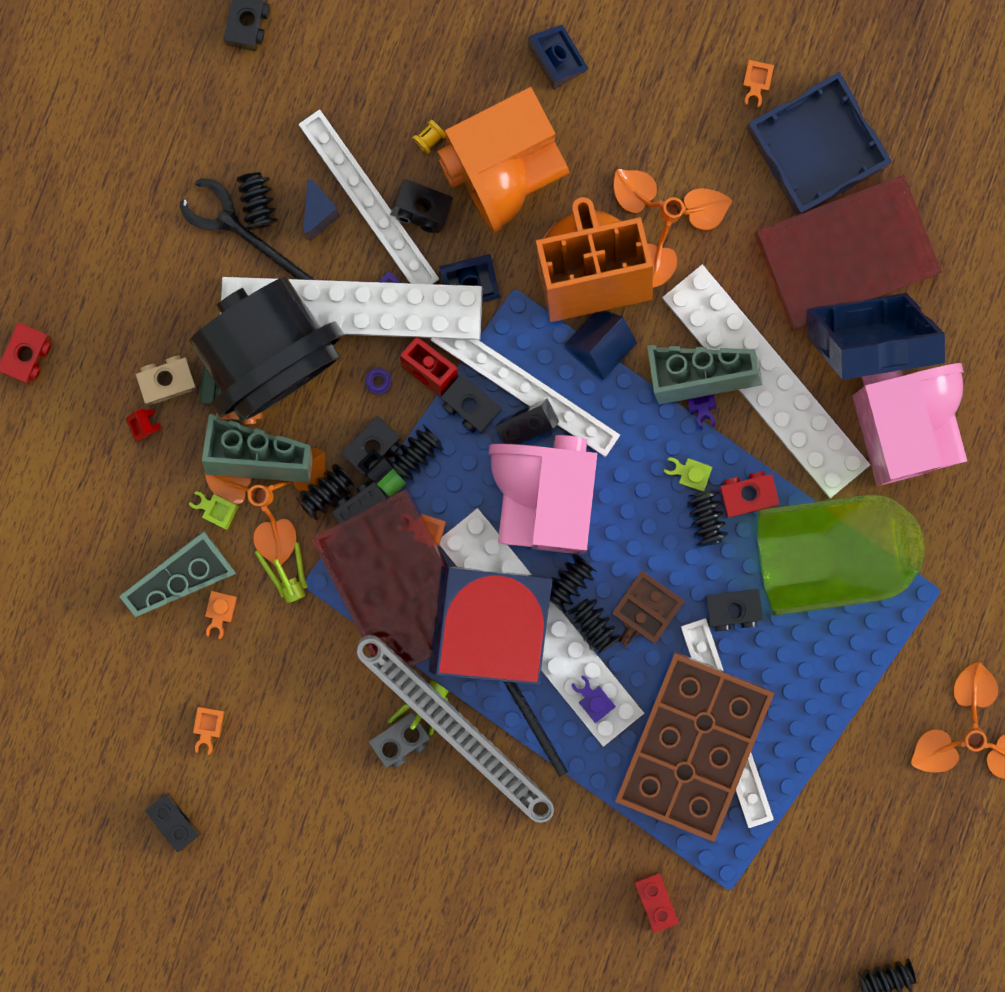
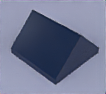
(556, 55)
(318, 211)
(472, 272)
(602, 342)

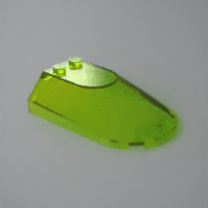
(837, 552)

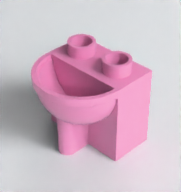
(911, 421)
(545, 494)

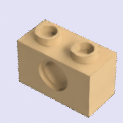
(182, 382)

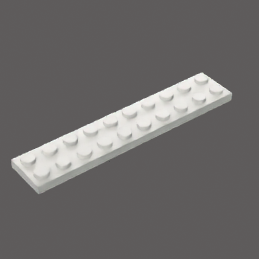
(384, 307)
(782, 397)
(565, 654)

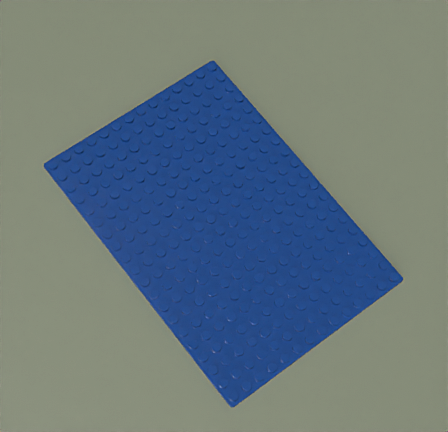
(640, 521)

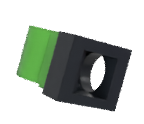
(382, 473)

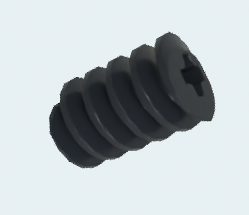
(256, 200)
(415, 454)
(326, 490)
(707, 518)
(570, 581)
(594, 625)
(889, 979)

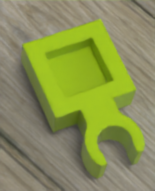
(693, 473)
(216, 510)

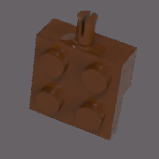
(646, 609)

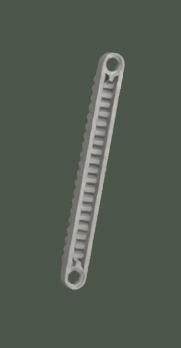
(455, 728)

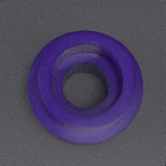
(378, 372)

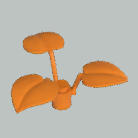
(704, 206)
(272, 538)
(934, 748)

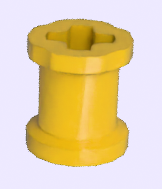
(429, 137)

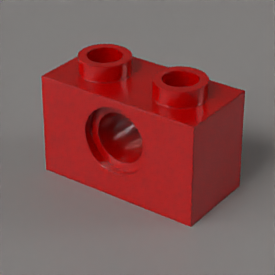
(24, 338)
(428, 366)
(736, 505)
(656, 902)

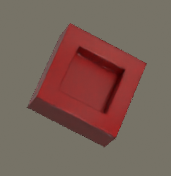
(140, 424)

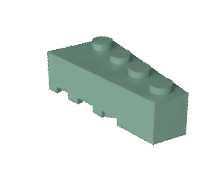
(701, 371)
(253, 453)
(185, 571)

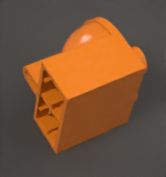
(503, 156)
(593, 263)

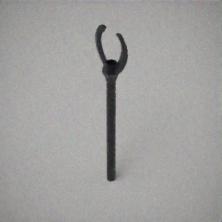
(228, 221)
(536, 728)

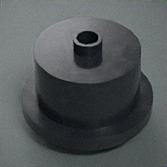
(263, 348)

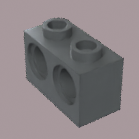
(397, 735)

